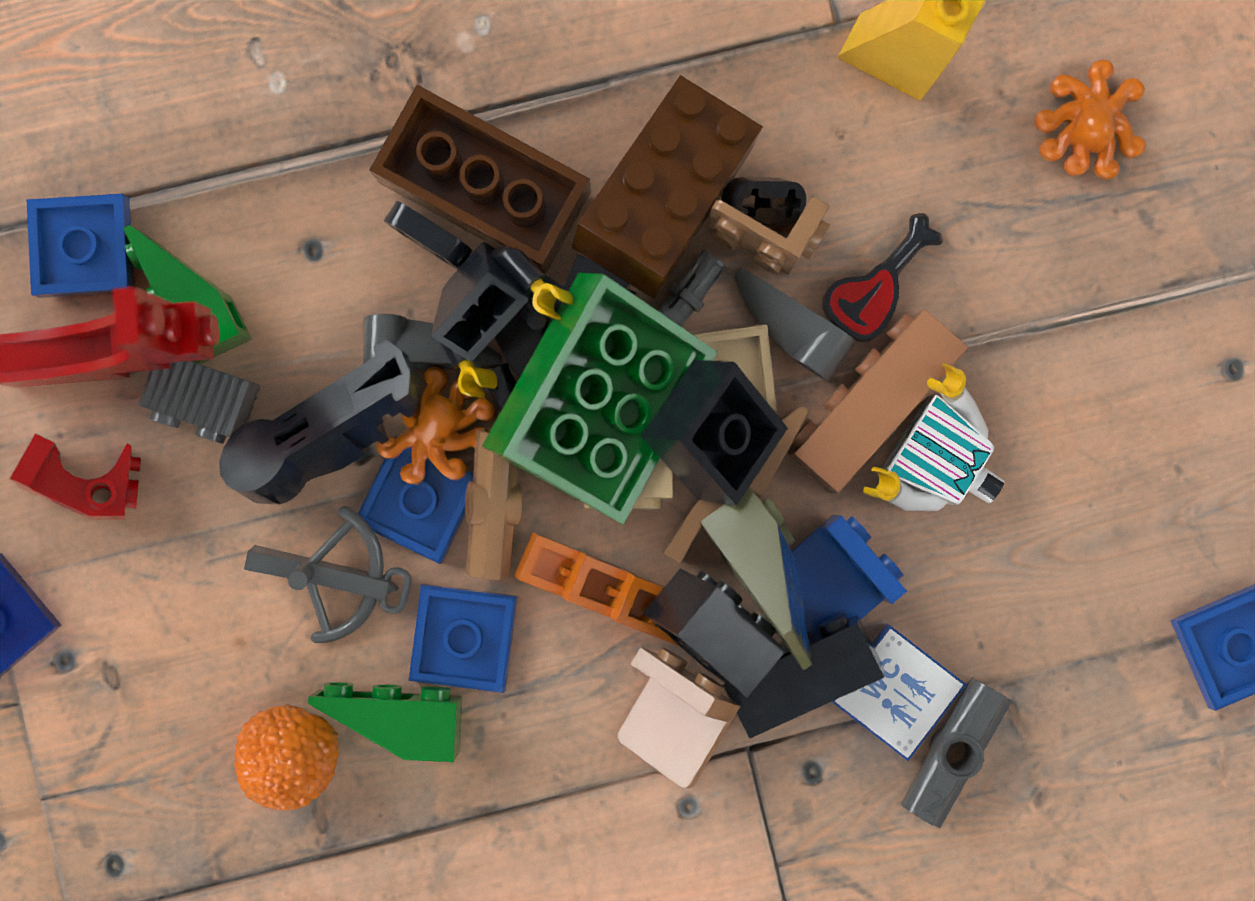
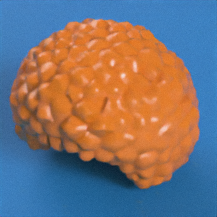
(285, 757)

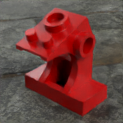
(43, 475)

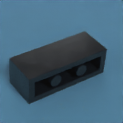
(841, 664)

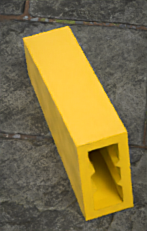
(909, 41)

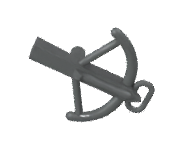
(312, 572)

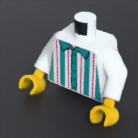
(940, 452)

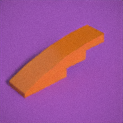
(590, 583)

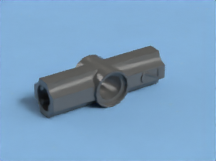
(941, 782)

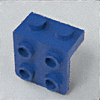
(843, 573)

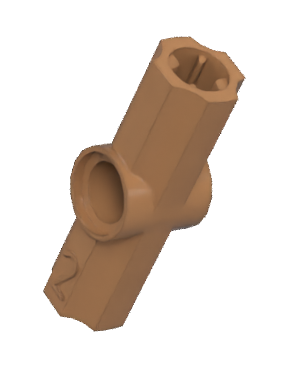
(492, 511)

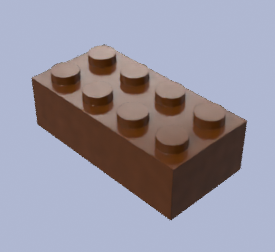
(480, 178)
(665, 186)

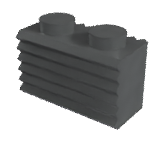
(200, 397)

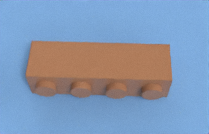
(877, 401)

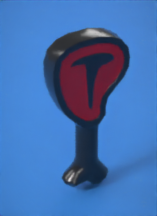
(867, 302)

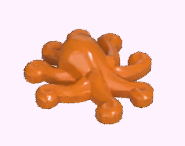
(1092, 122)
(436, 429)

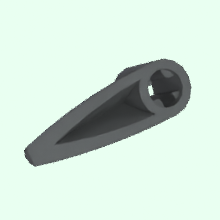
(793, 327)
(416, 341)

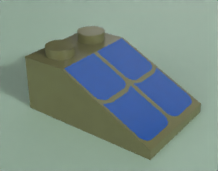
(759, 555)

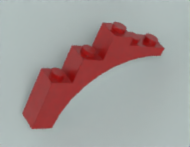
(137, 337)

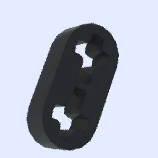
(765, 191)
(427, 235)

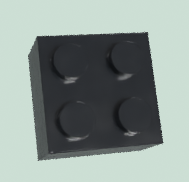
(715, 431)
(716, 630)

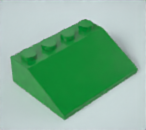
(593, 395)

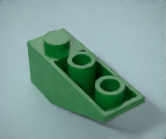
(179, 283)
(403, 723)

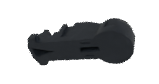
(323, 433)

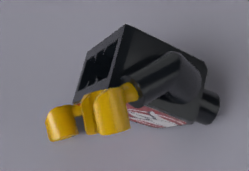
(482, 301)

